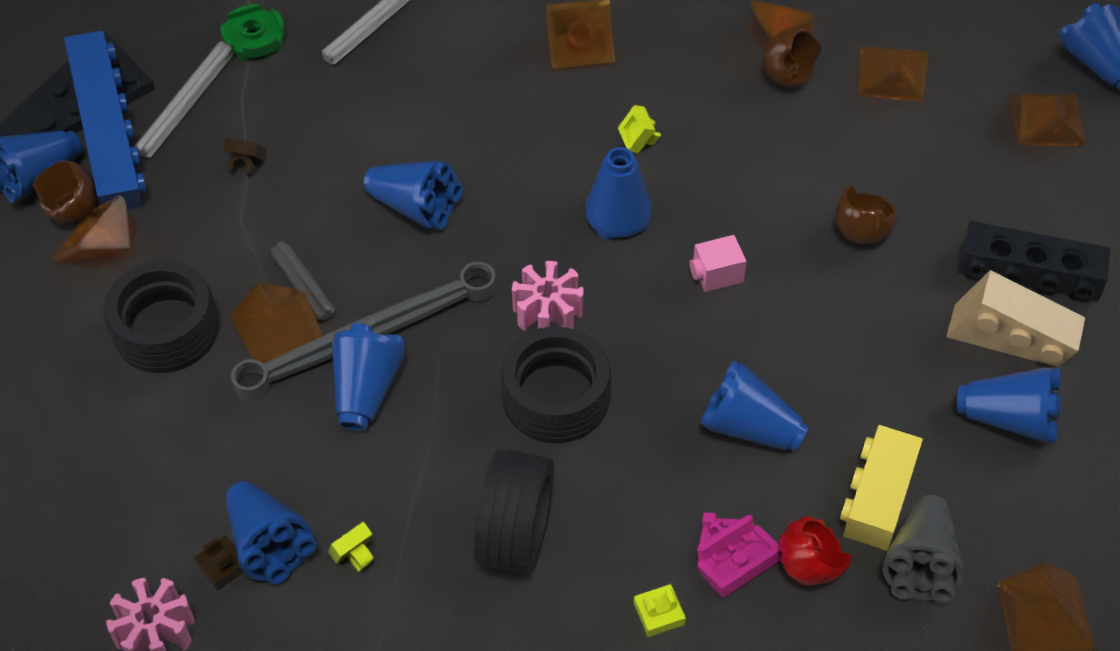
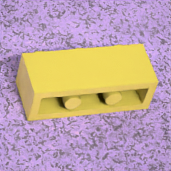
(880, 487)

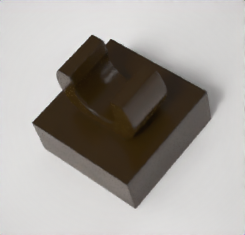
(243, 151)
(219, 562)

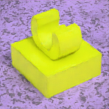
(638, 129)
(353, 546)
(659, 610)

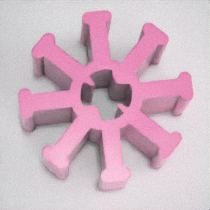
(547, 297)
(167, 610)

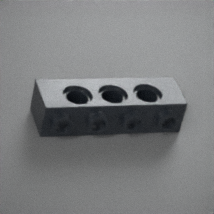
(1036, 260)

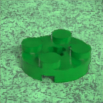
(247, 45)

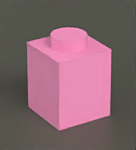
(718, 263)

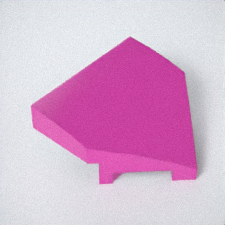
(734, 552)

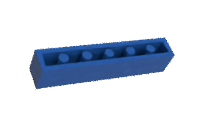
(102, 119)

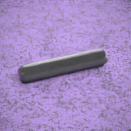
(302, 280)

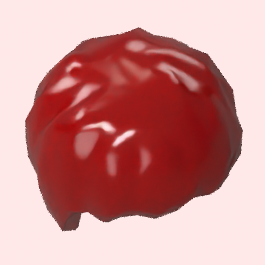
(812, 552)

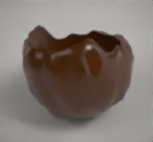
(791, 56)
(65, 191)
(864, 217)

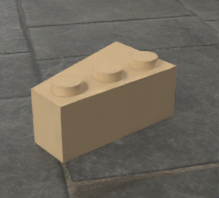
(1016, 322)

